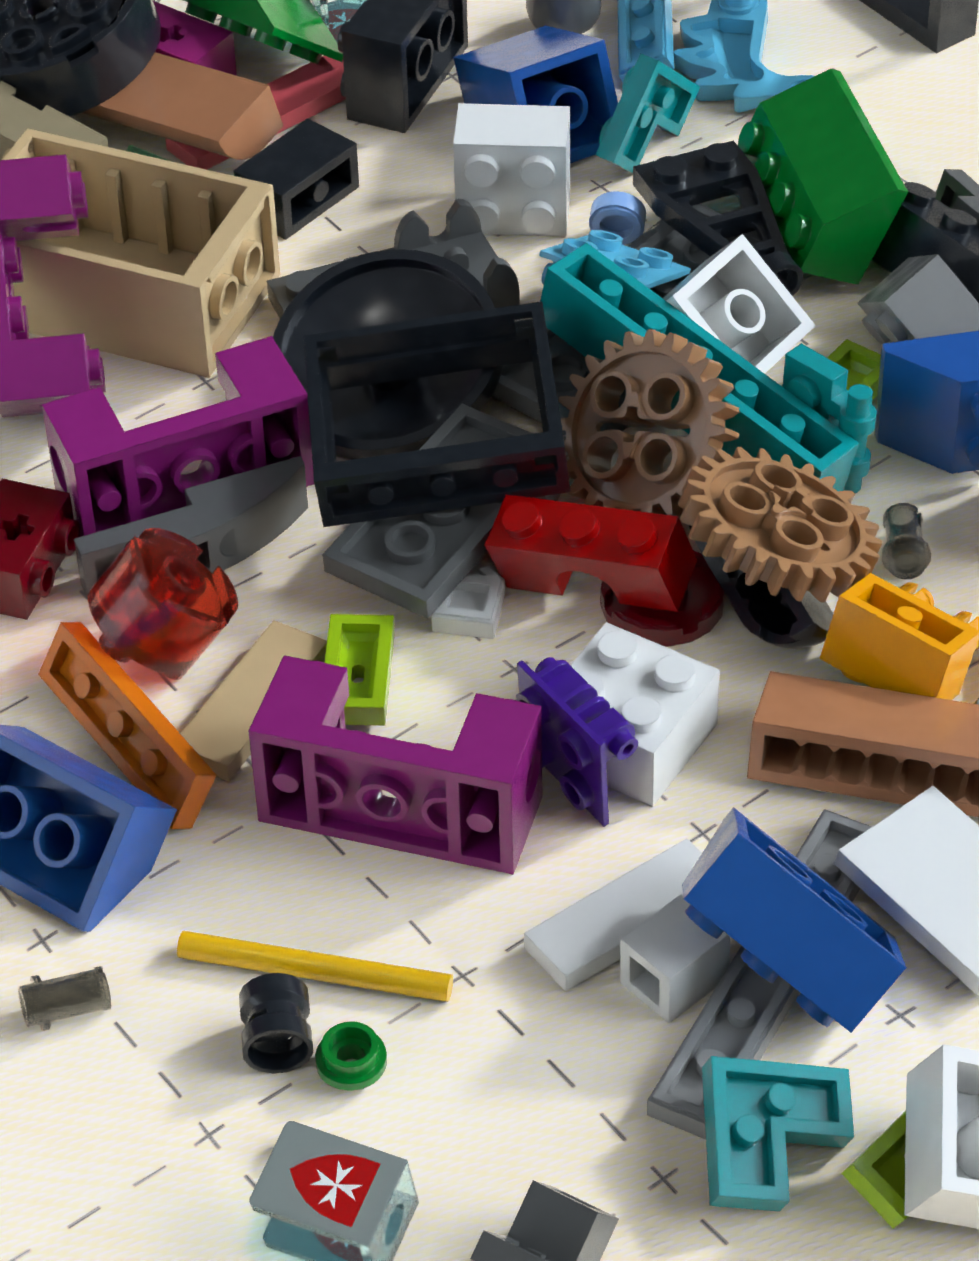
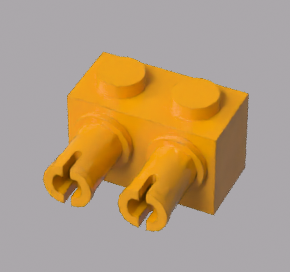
(900, 640)

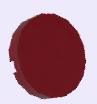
(696, 616)

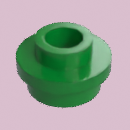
(348, 1042)

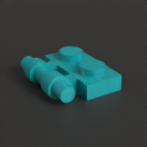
(823, 388)

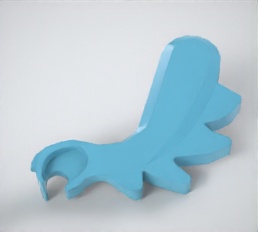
(726, 54)

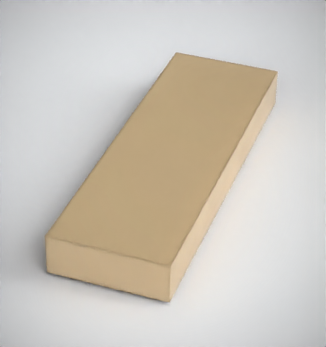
(223, 722)

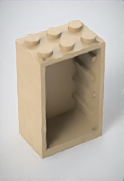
(160, 263)

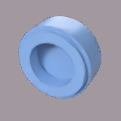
(618, 214)

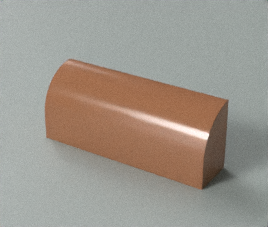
(196, 107)
(865, 741)

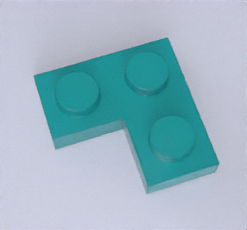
(650, 99)
(754, 1113)

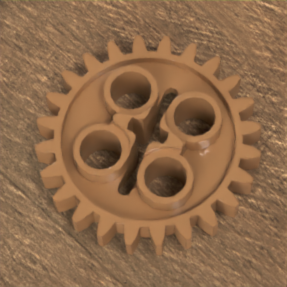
(651, 373)
(779, 524)

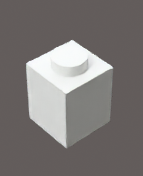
(672, 961)

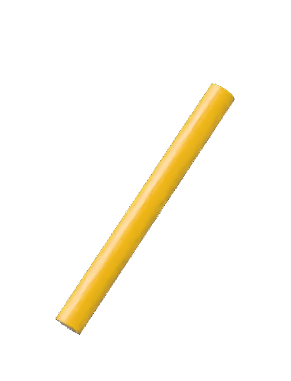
(315, 966)

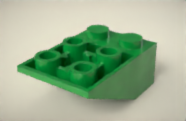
(275, 24)

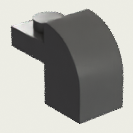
(550, 1228)

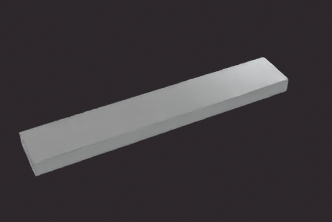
(744, 1006)

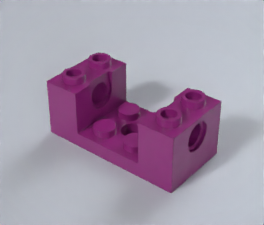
(38, 202)
(137, 472)
(448, 804)

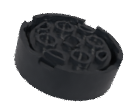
(75, 49)

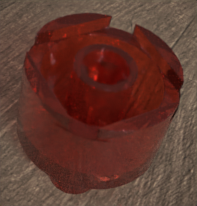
(161, 603)

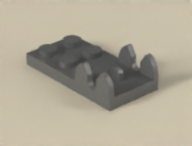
(459, 242)
(423, 555)

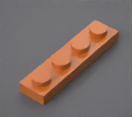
(126, 723)

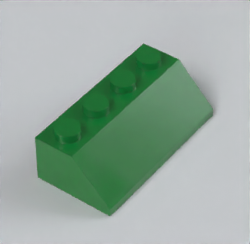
(824, 176)

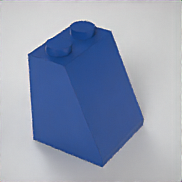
(545, 70)

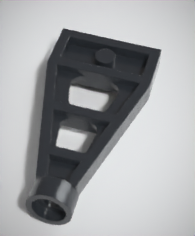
(710, 173)

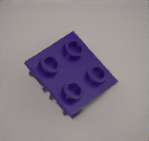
(577, 732)

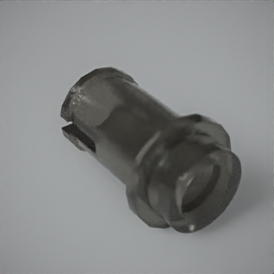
(905, 550)
(63, 997)

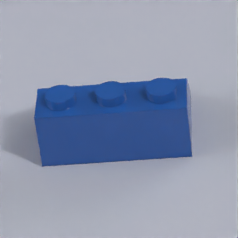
(72, 830)
(791, 923)

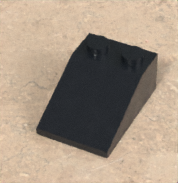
(398, 57)

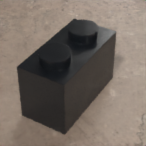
(308, 173)

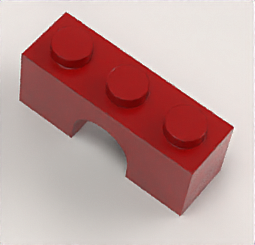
(632, 551)

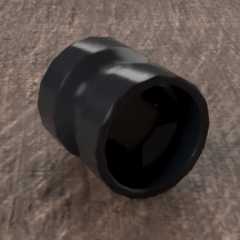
(273, 1011)

